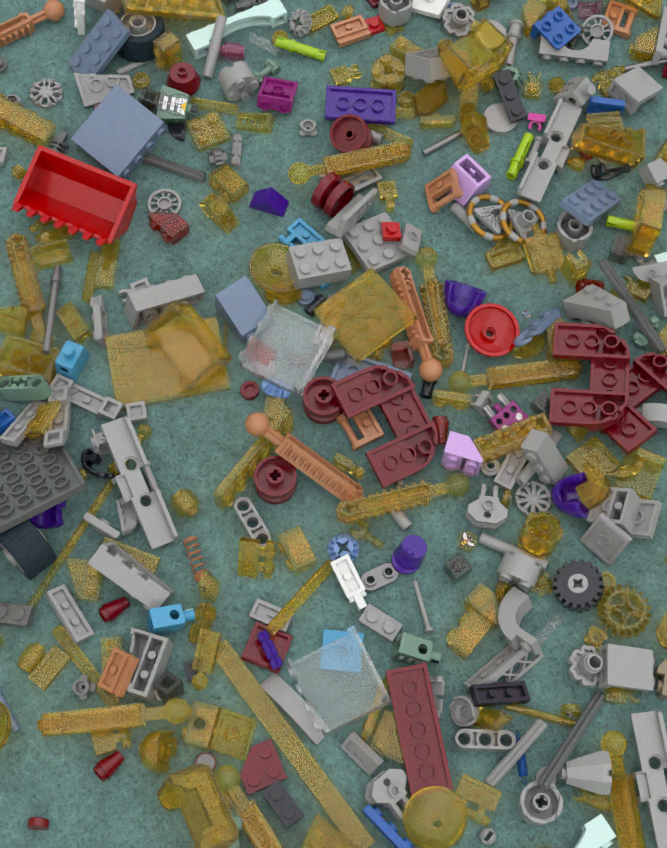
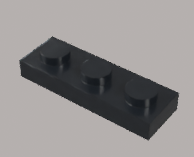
(509, 96)
(499, 694)

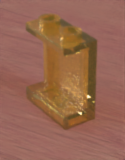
(646, 479)

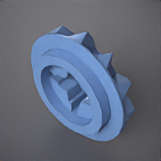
(273, 390)
(341, 539)

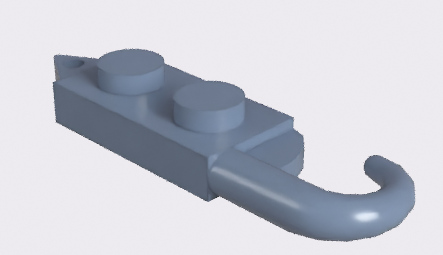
(537, 326)

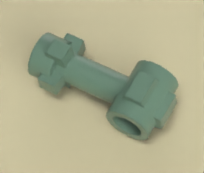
(270, 66)
(639, 338)

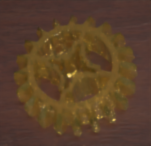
(640, 612)

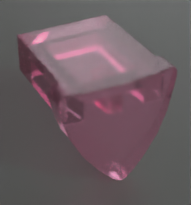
(588, 9)

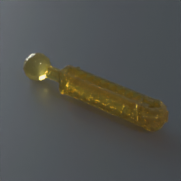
(352, 161)
(27, 283)
(434, 306)
(517, 375)
(456, 485)
(111, 718)
(623, 794)
(252, 818)

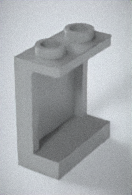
(634, 88)
(626, 668)

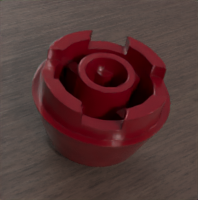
(183, 78)

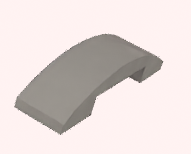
(88, 400)
(59, 427)
(292, 704)

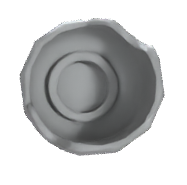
(463, 711)

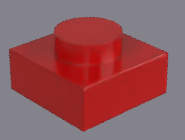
(375, 25)
(390, 231)

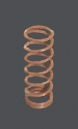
(197, 577)

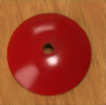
(496, 321)

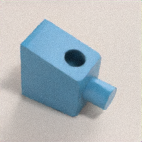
(73, 358)
(161, 621)

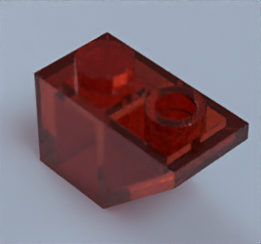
(170, 226)

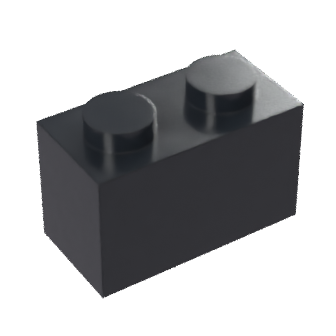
(282, 804)

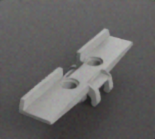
(555, 153)
(125, 446)
(652, 742)

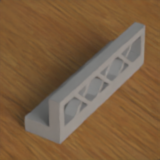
(351, 214)
(503, 665)

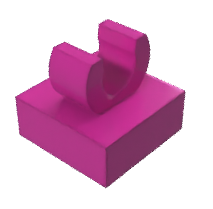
(536, 118)

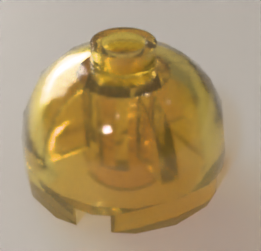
(157, 750)

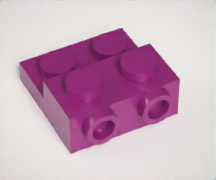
(277, 94)

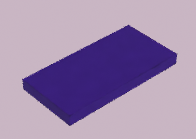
(370, 104)

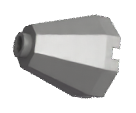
(589, 772)

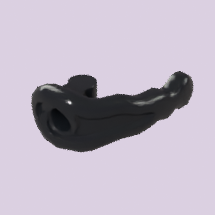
(600, 173)
(88, 459)

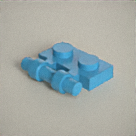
(300, 232)

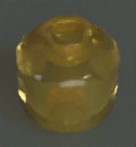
(185, 502)

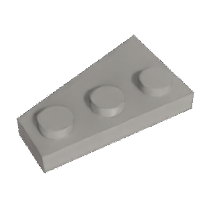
(96, 87)

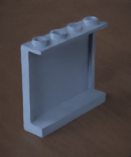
(119, 132)

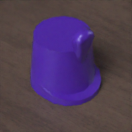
(409, 554)

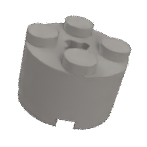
(395, 11)
(238, 81)
(572, 233)
(519, 570)
(529, 809)

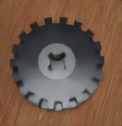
(578, 595)

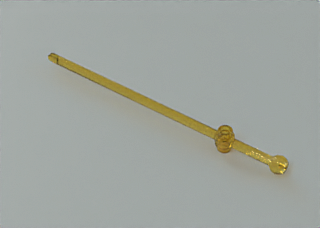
(143, 431)

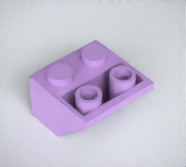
(472, 179)
(461, 455)

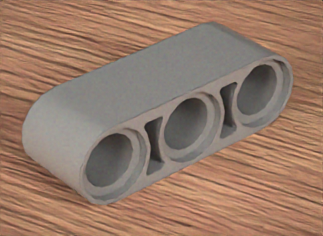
(248, 516)
(494, 740)

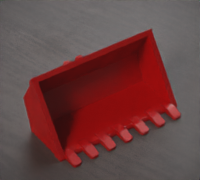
(76, 196)

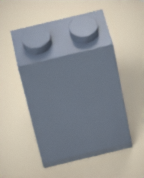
(241, 308)

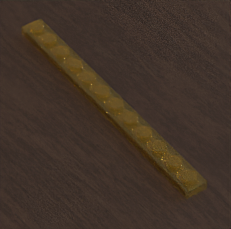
(292, 747)

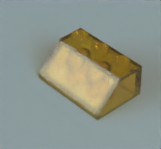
(25, 357)

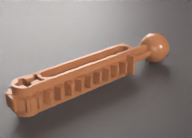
(24, 24)
(418, 331)
(305, 459)

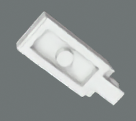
(79, 14)
(349, 581)

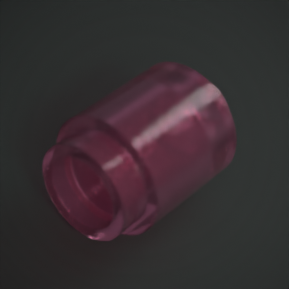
(232, 51)

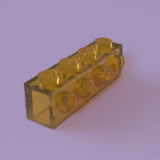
(510, 438)

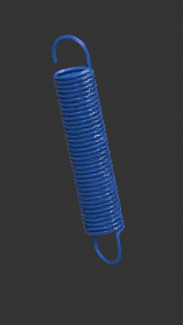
(522, 765)

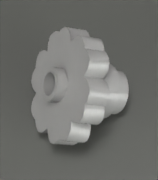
(458, 20)
(585, 666)

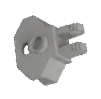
(486, 510)
(387, 790)

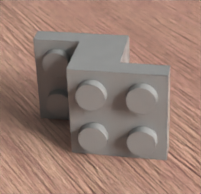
(629, 512)

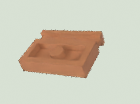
(350, 31)
(118, 672)

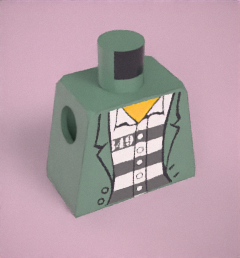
(175, 106)
(414, 650)

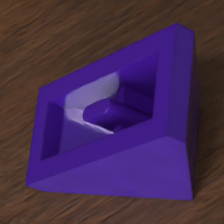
(269, 201)

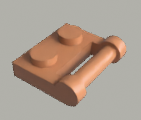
(615, 12)
(439, 187)
(367, 427)

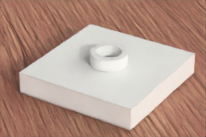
(430, 8)

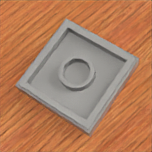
(605, 539)

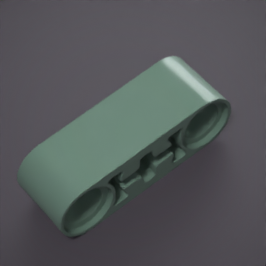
(24, 388)

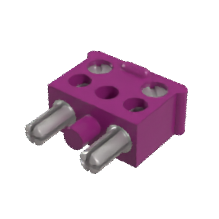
(511, 417)

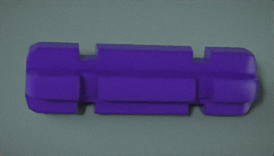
(270, 649)

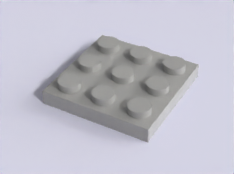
(367, 244)

